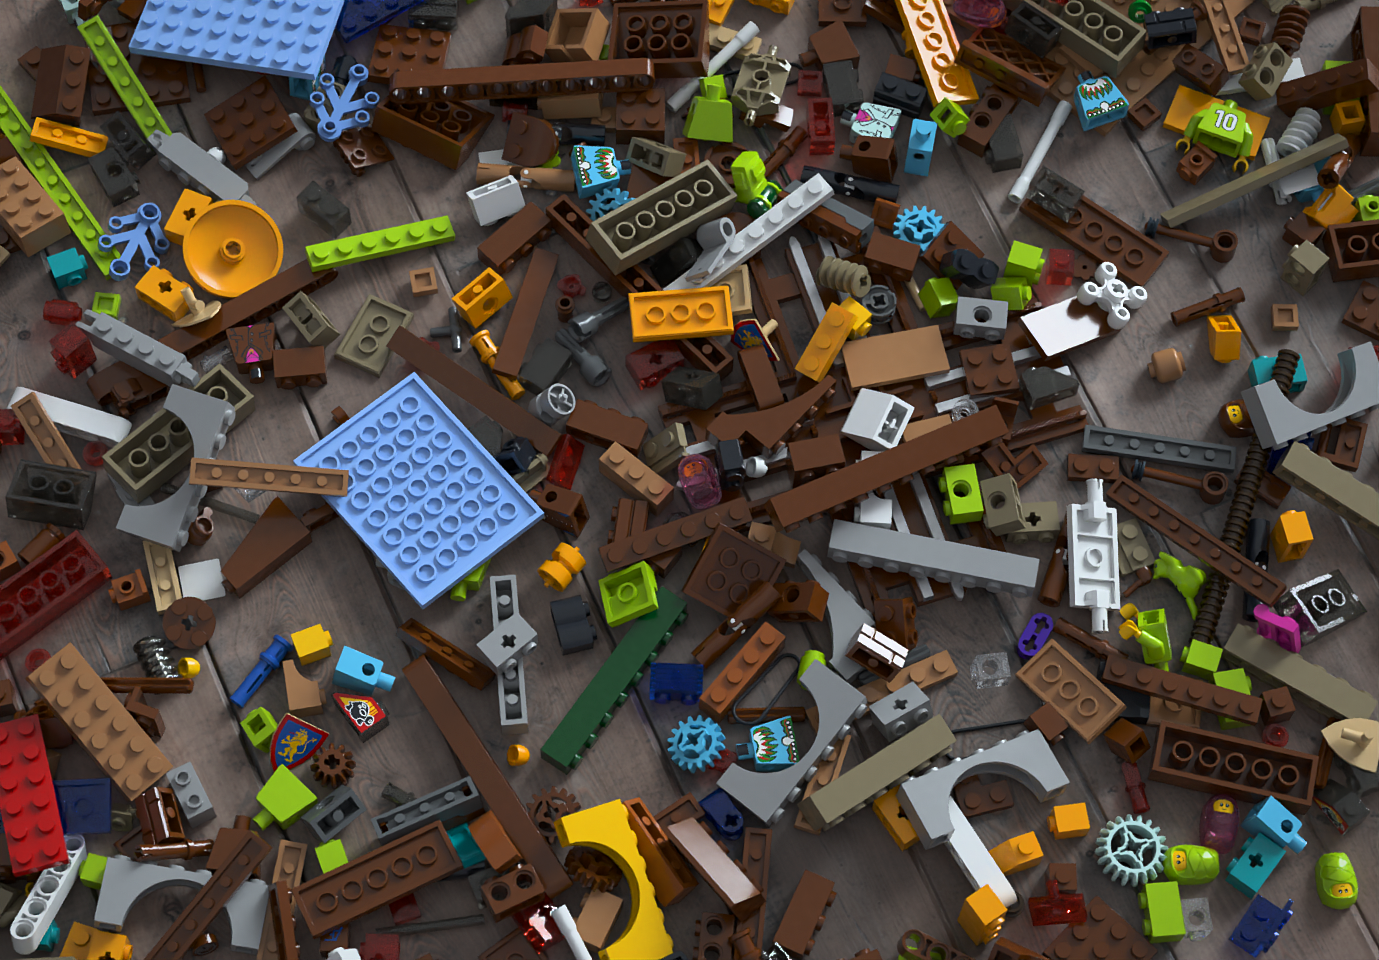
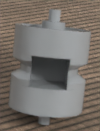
(552, 404)

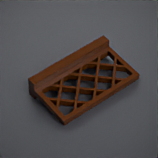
(1011, 76)

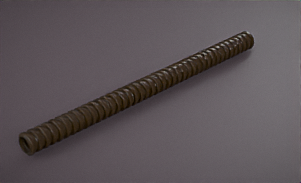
(1241, 509)

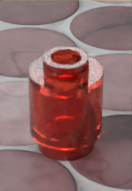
(62, 312)

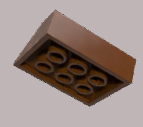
(666, 33)
(434, 129)

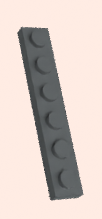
(1159, 449)

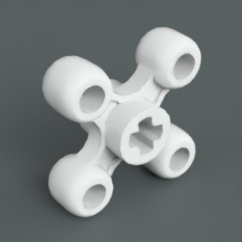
(1112, 295)

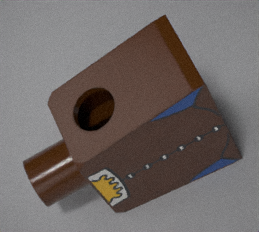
(562, 508)

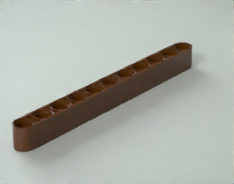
(521, 81)
(239, 312)
(487, 776)

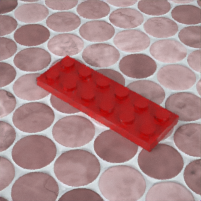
(29, 799)

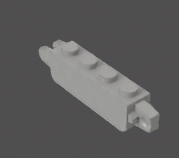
(198, 168)
(138, 350)

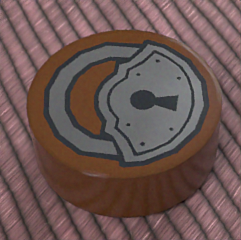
(205, 944)

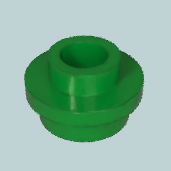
(1139, 5)

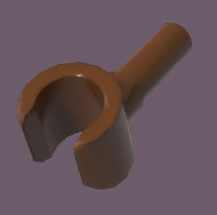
(1144, 576)

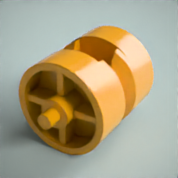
(564, 563)

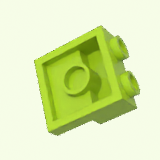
(629, 593)

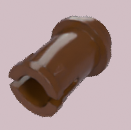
(565, 307)

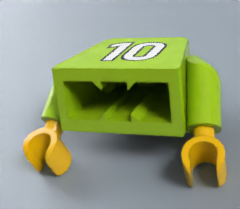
(1221, 130)
(1151, 634)

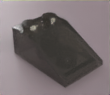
(1320, 606)

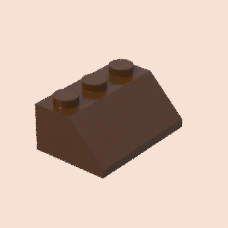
(61, 84)

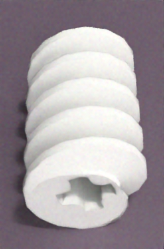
(1300, 132)

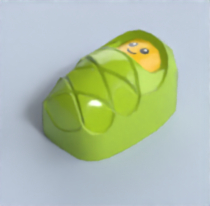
(1191, 864)
(1336, 881)

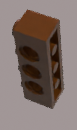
(976, 138)

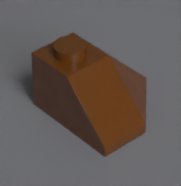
(53, 730)

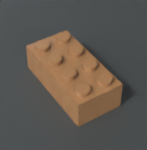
(28, 210)

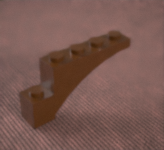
(772, 427)

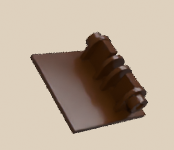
(362, 148)

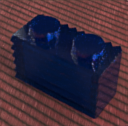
(676, 683)

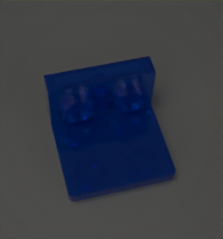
(1259, 925)

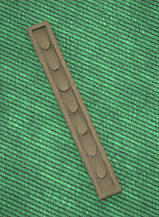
(1254, 180)

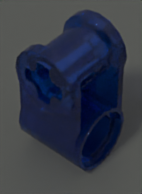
(720, 811)

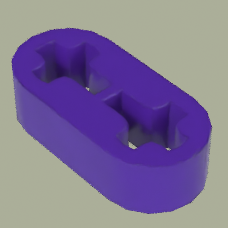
(1029, 633)

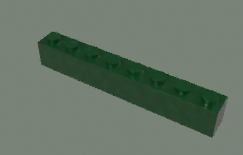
(613, 682)

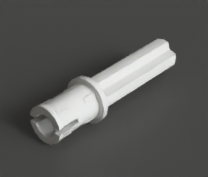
(1271, 154)

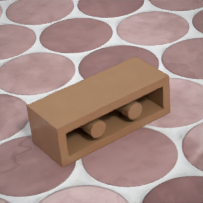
(636, 478)

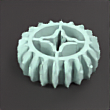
(1135, 860)

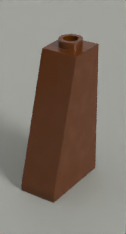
(266, 548)

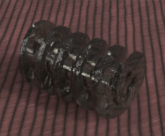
(154, 658)

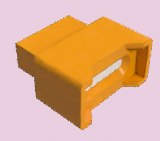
(1332, 207)

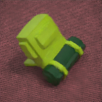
(752, 185)

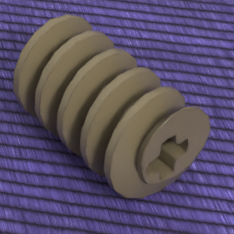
(843, 276)

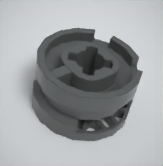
(880, 303)

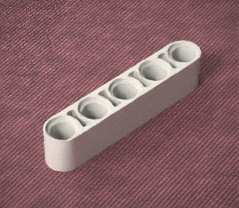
(79, 419)
(975, 858)
(46, 904)

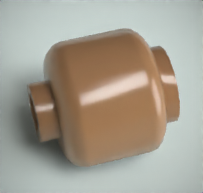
(1166, 365)

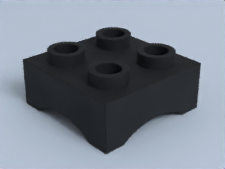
(1136, 703)

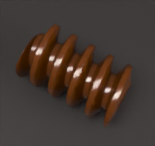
(1290, 28)

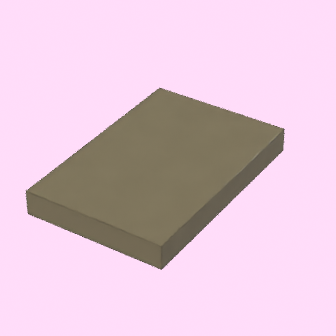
(369, 334)

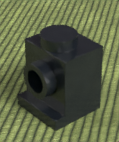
(516, 455)

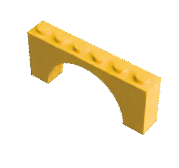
(608, 831)

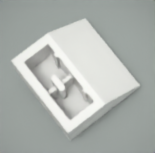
(877, 420)

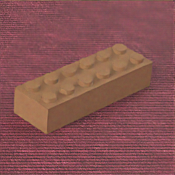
(99, 722)

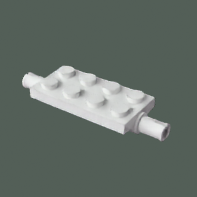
(1093, 556)

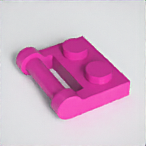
(1281, 629)

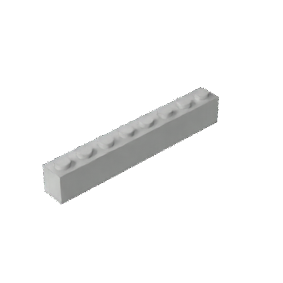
(933, 558)

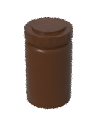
(41, 543)

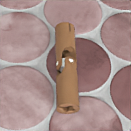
(530, 177)

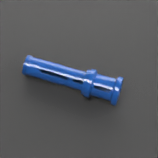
(268, 661)

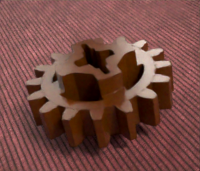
(543, 819)
(592, 868)

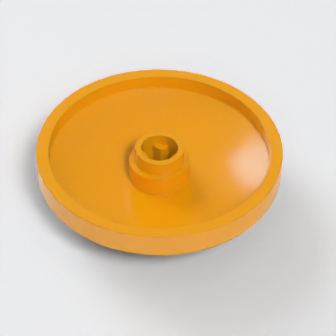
(232, 248)

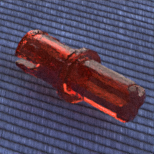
(1135, 788)

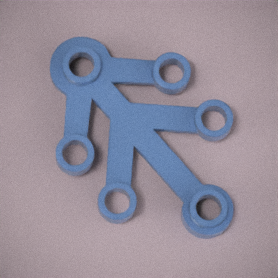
(343, 105)
(135, 238)

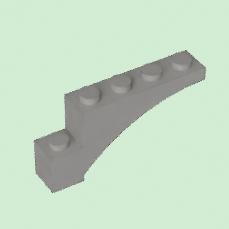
(842, 615)

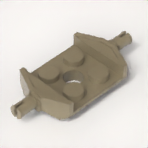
(758, 96)

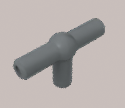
(453, 329)

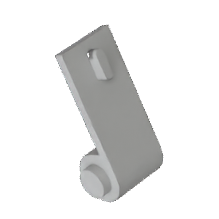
(300, 141)
(715, 239)

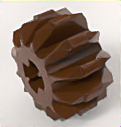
(322, 766)

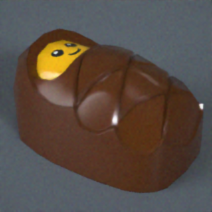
(1235, 419)

